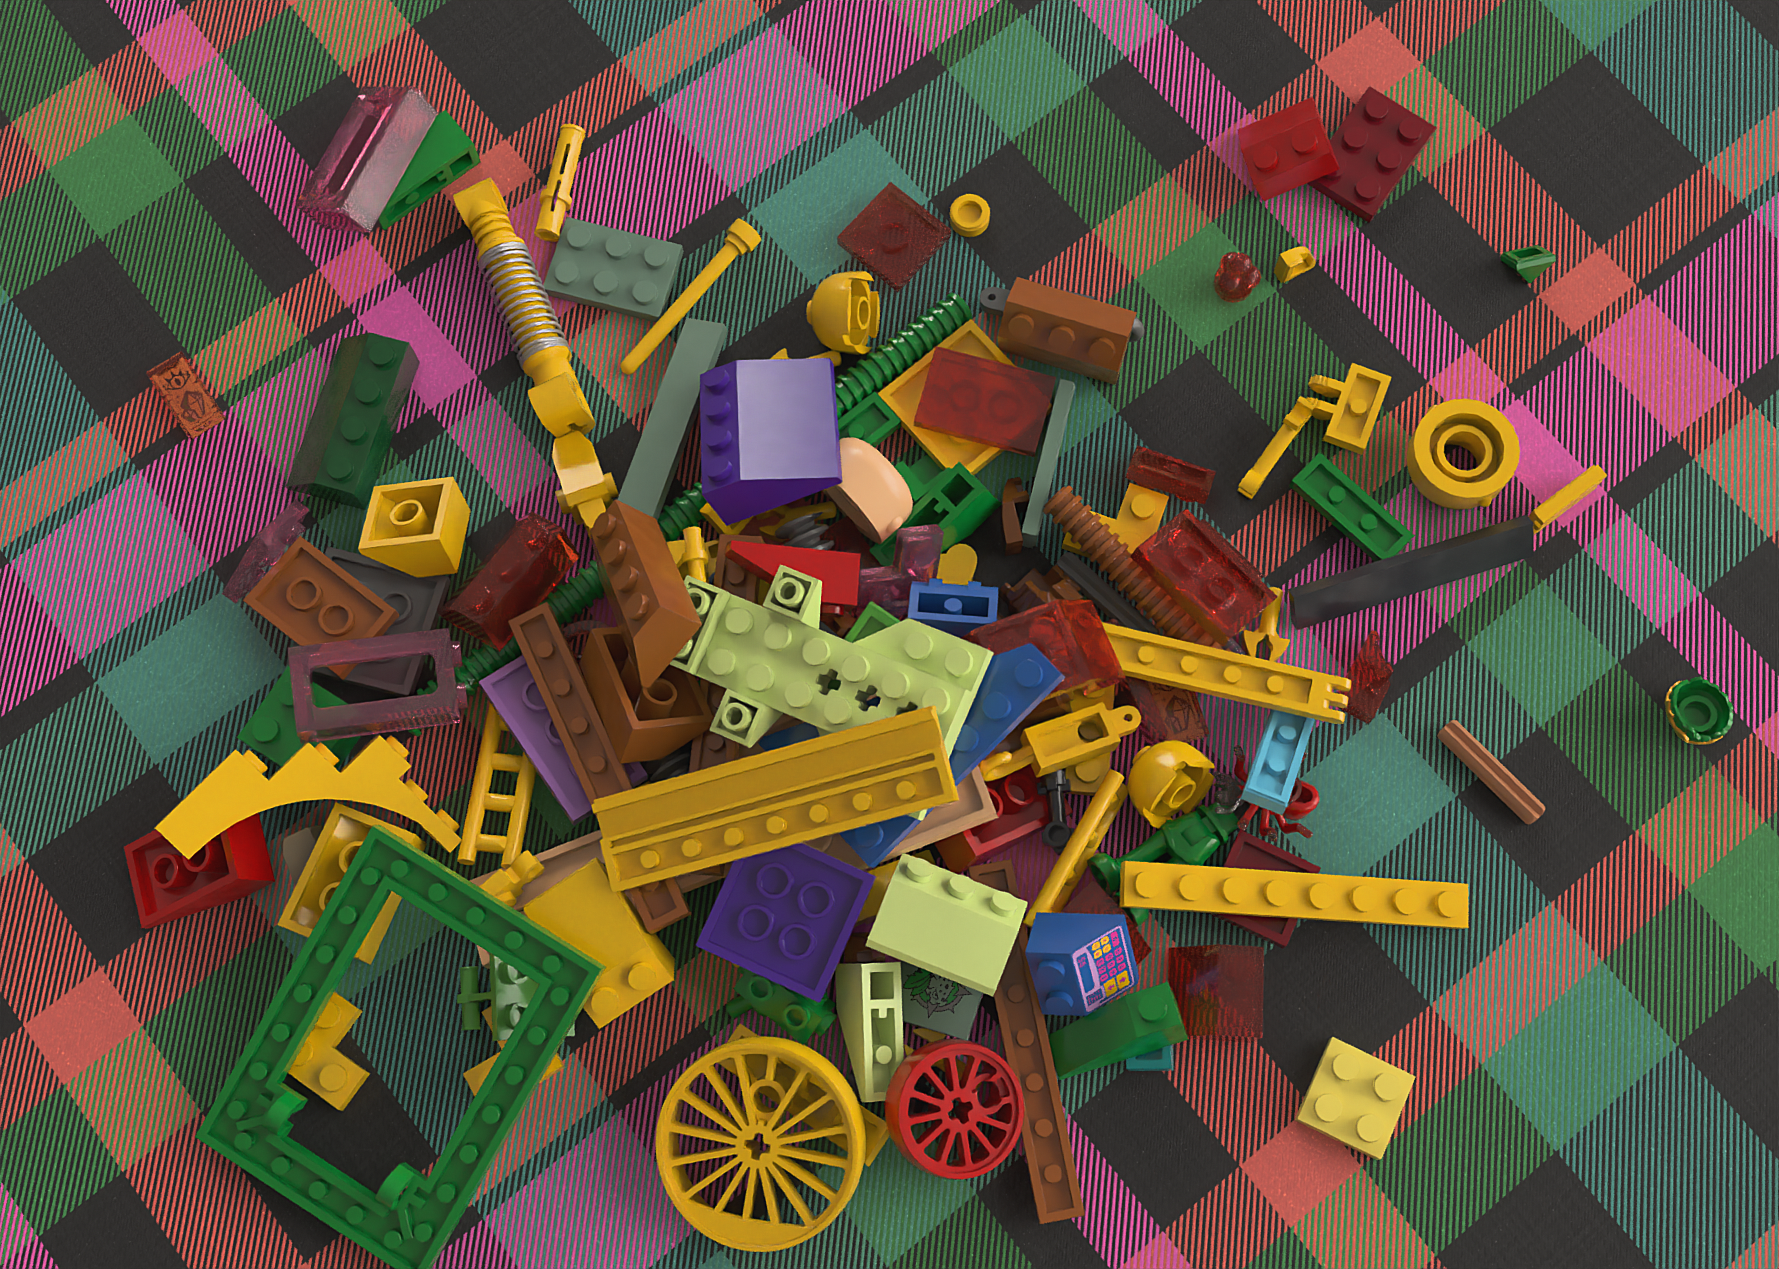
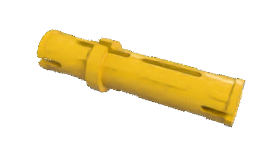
(550, 221)

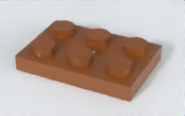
(318, 601)

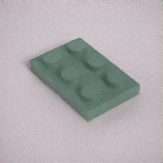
(613, 269)

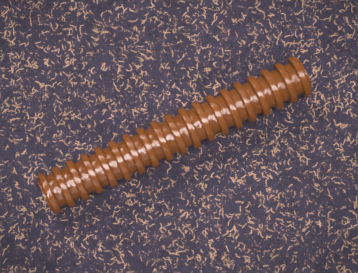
(1123, 569)

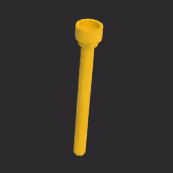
(740, 239)

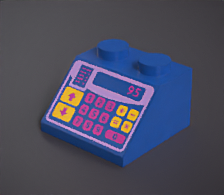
(1080, 961)

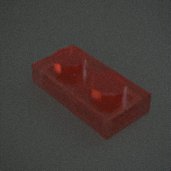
(1171, 475)

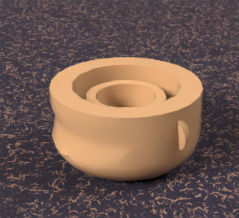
(870, 491)

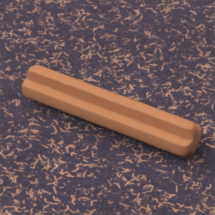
(1491, 772)

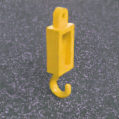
(1057, 743)

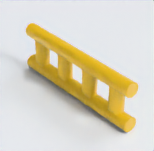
(482, 800)
(1080, 847)

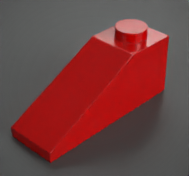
(835, 569)

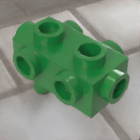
(787, 1008)

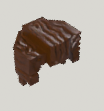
(1039, 590)

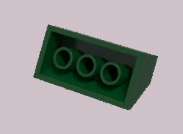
(354, 419)

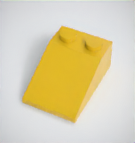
(611, 932)

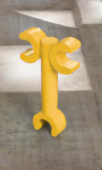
(1289, 431)

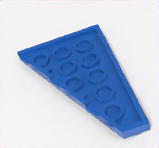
(1007, 694)

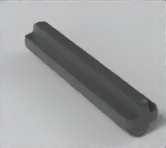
(1103, 595)

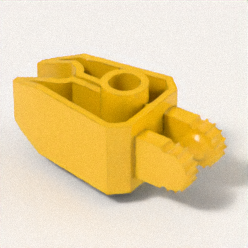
(584, 487)

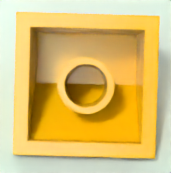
(416, 526)

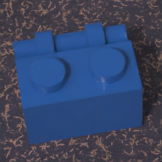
(953, 607)

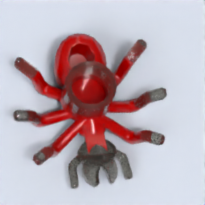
(1301, 803)

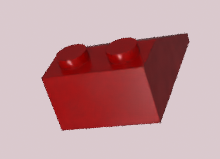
(1019, 815)
(218, 873)

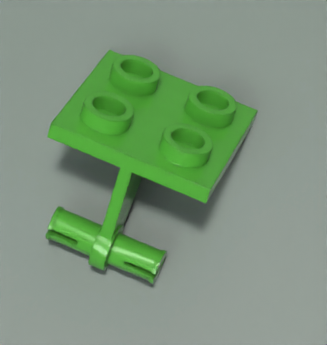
(508, 996)

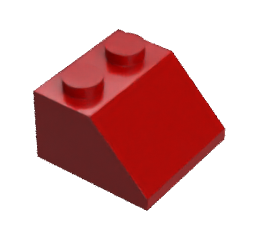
(1287, 149)

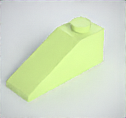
(871, 1023)

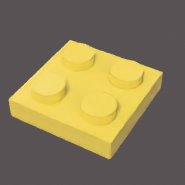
(1355, 1098)

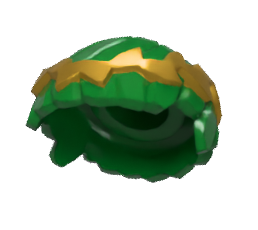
(1698, 711)

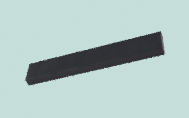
(1411, 572)

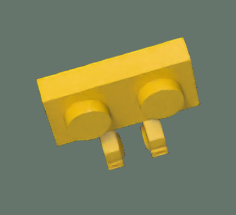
(1355, 409)

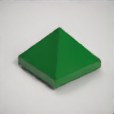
(1528, 261)

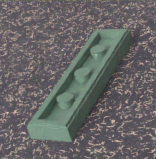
(1047, 463)

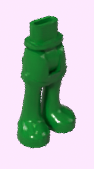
(1186, 839)

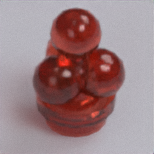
(1236, 277)

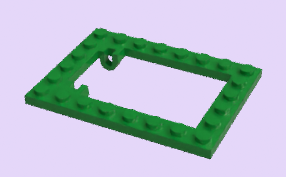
(254, 1105)

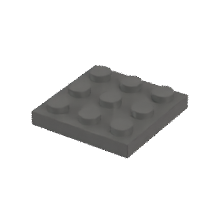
(418, 606)

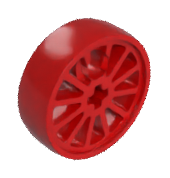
(1004, 1097)

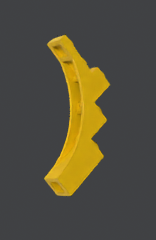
(240, 790)

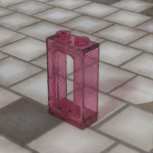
(367, 158)
(384, 715)

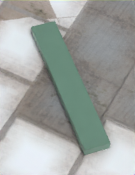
(672, 417)

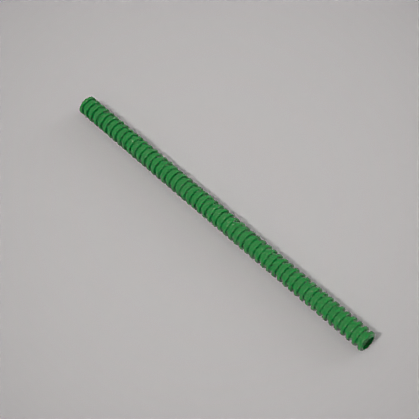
(686, 513)

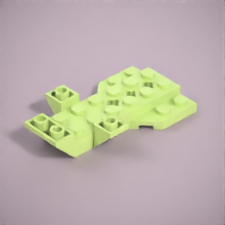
(783, 663)

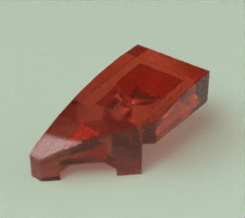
(1369, 680)

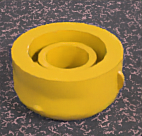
(1477, 429)

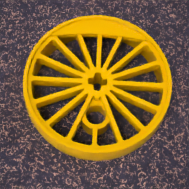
(744, 1231)

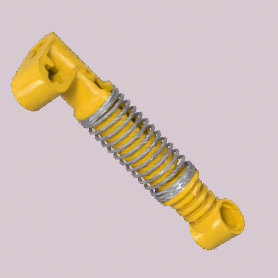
(545, 355)

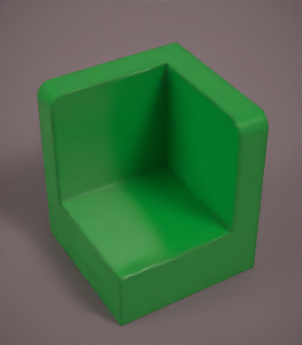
(921, 476)

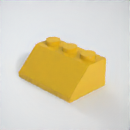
(325, 869)

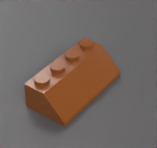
(643, 588)

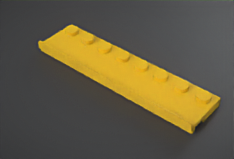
(775, 799)

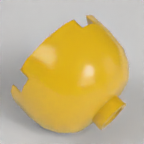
(845, 312)
(1168, 780)

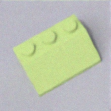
(947, 924)

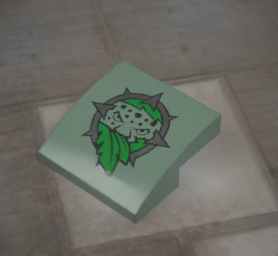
(937, 1002)

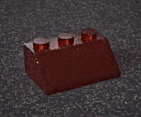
(511, 579)

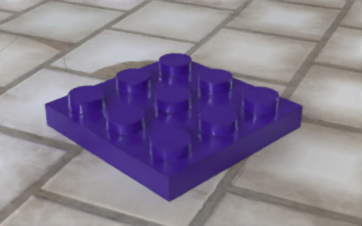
(787, 916)

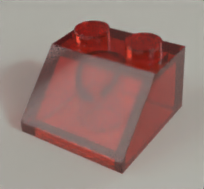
(1219, 991)

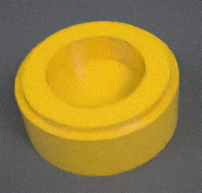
(969, 215)

